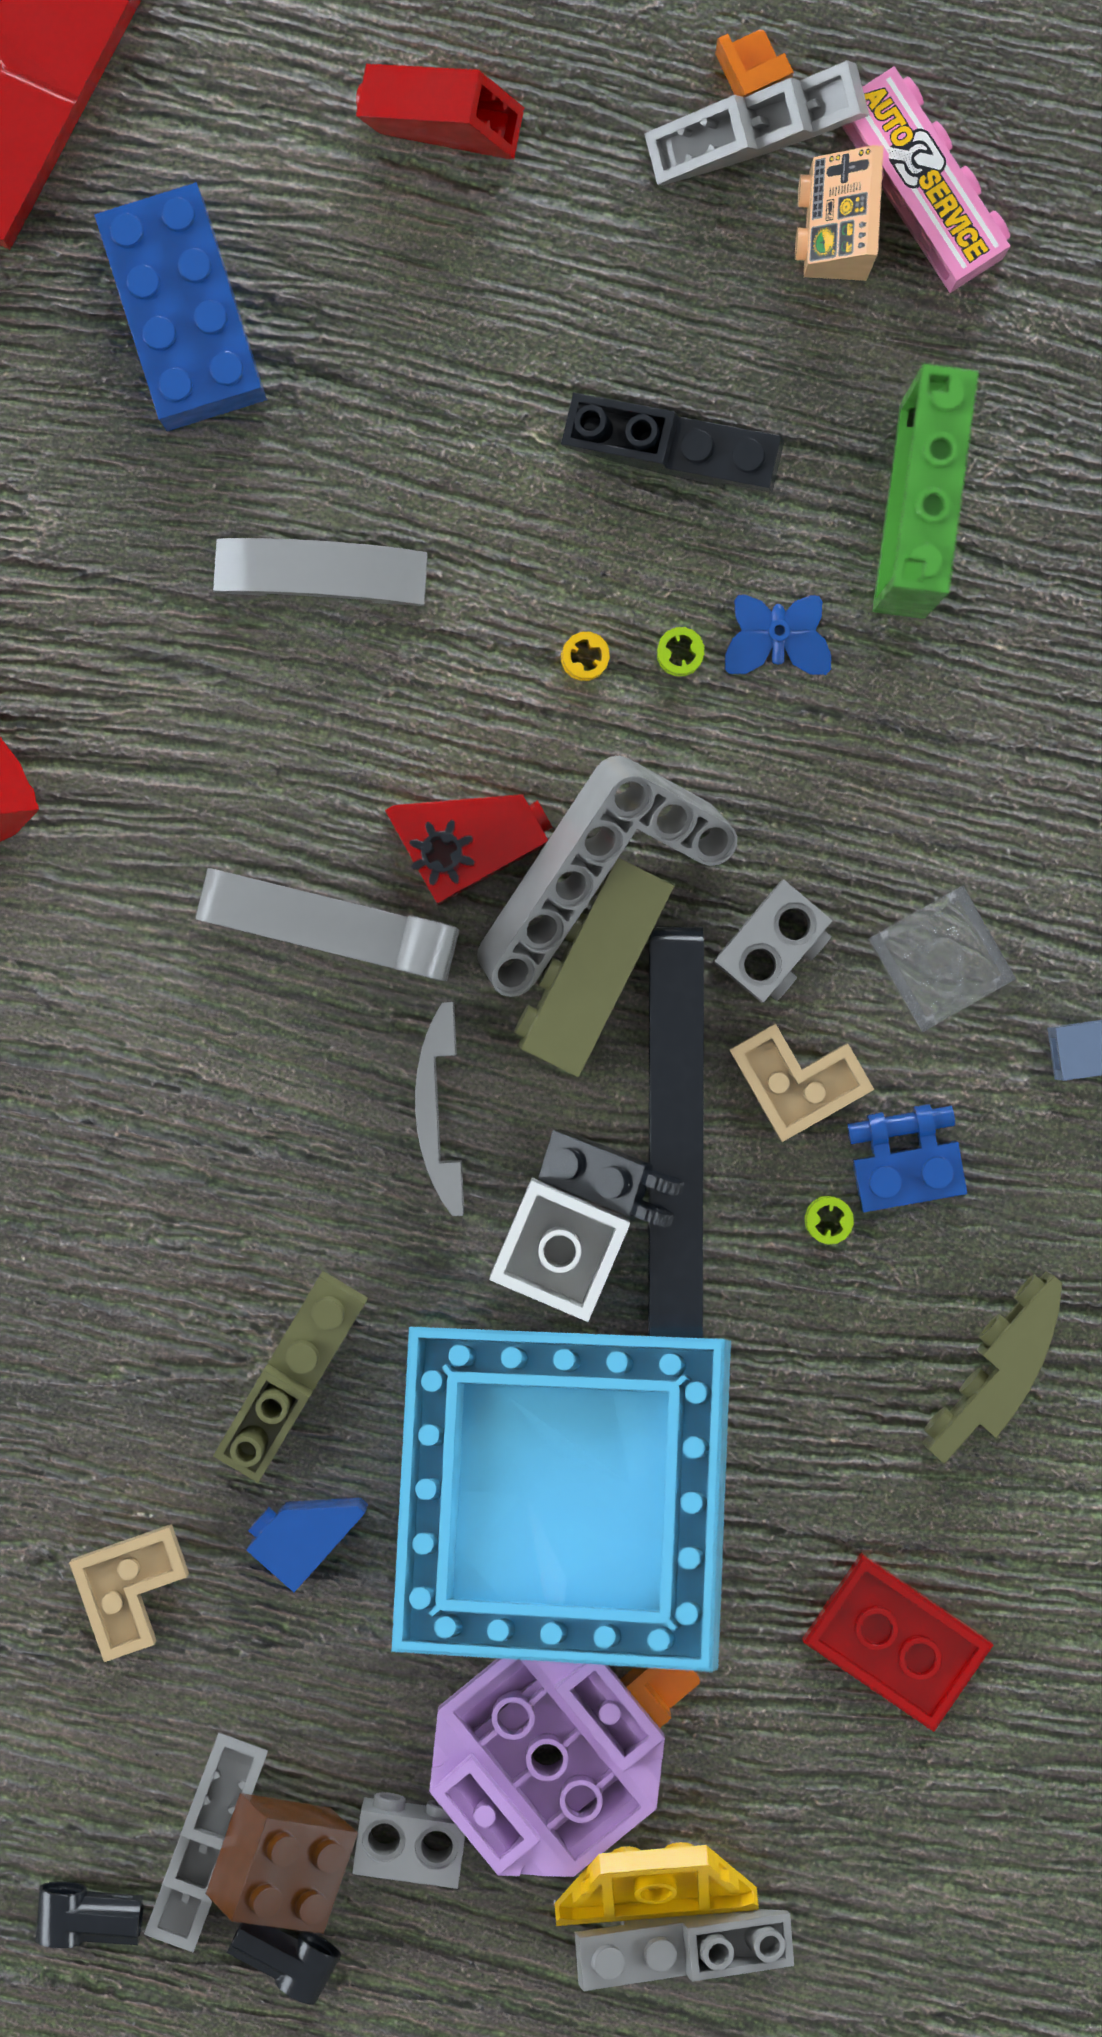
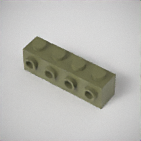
(593, 968)

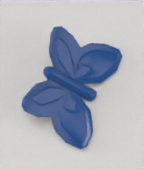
(778, 630)

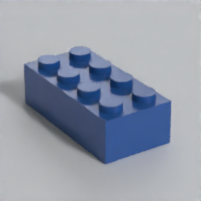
(180, 307)

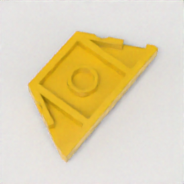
(655, 1885)

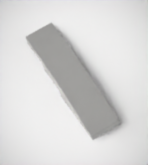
(756, 124)
(183, 1898)

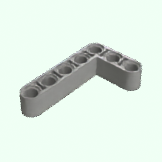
(591, 861)
(328, 924)

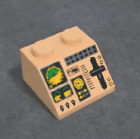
(841, 214)

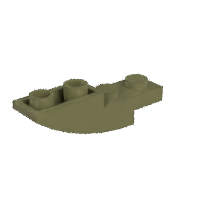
(1017, 1352)
(290, 1376)

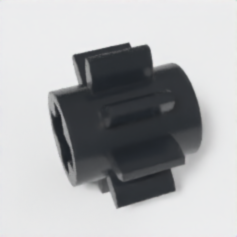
(427, 849)

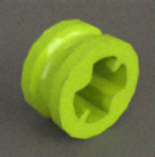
(696, 650)
(845, 1220)

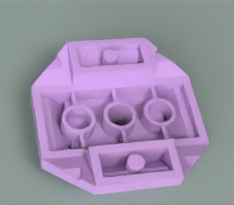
(537, 1814)

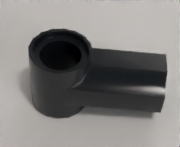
(74, 1916)
(295, 1960)

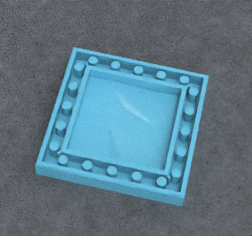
(562, 1497)

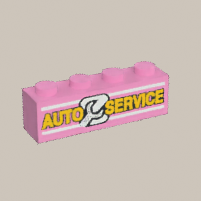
(927, 184)

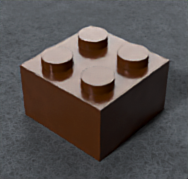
(281, 1863)

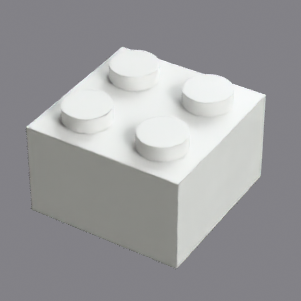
(560, 1249)

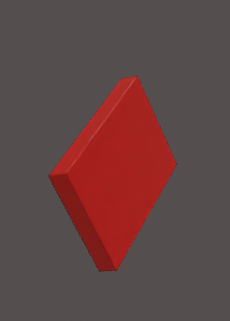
(897, 1642)

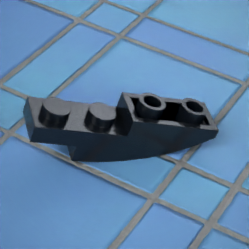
(672, 444)

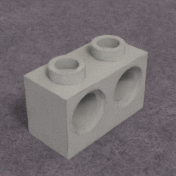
(763, 933)
(408, 1856)

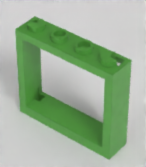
(925, 492)

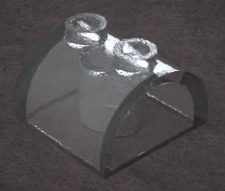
(941, 958)

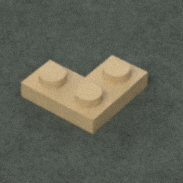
(793, 1095)
(113, 1584)

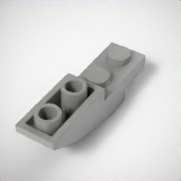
(682, 1946)

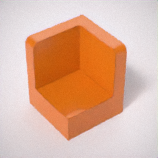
(751, 63)
(659, 1689)

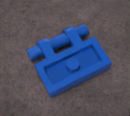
(911, 1174)

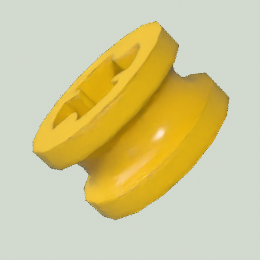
(593, 642)

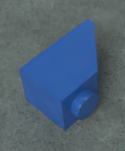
(302, 1535)

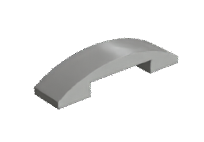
(320, 570)
(447, 1174)

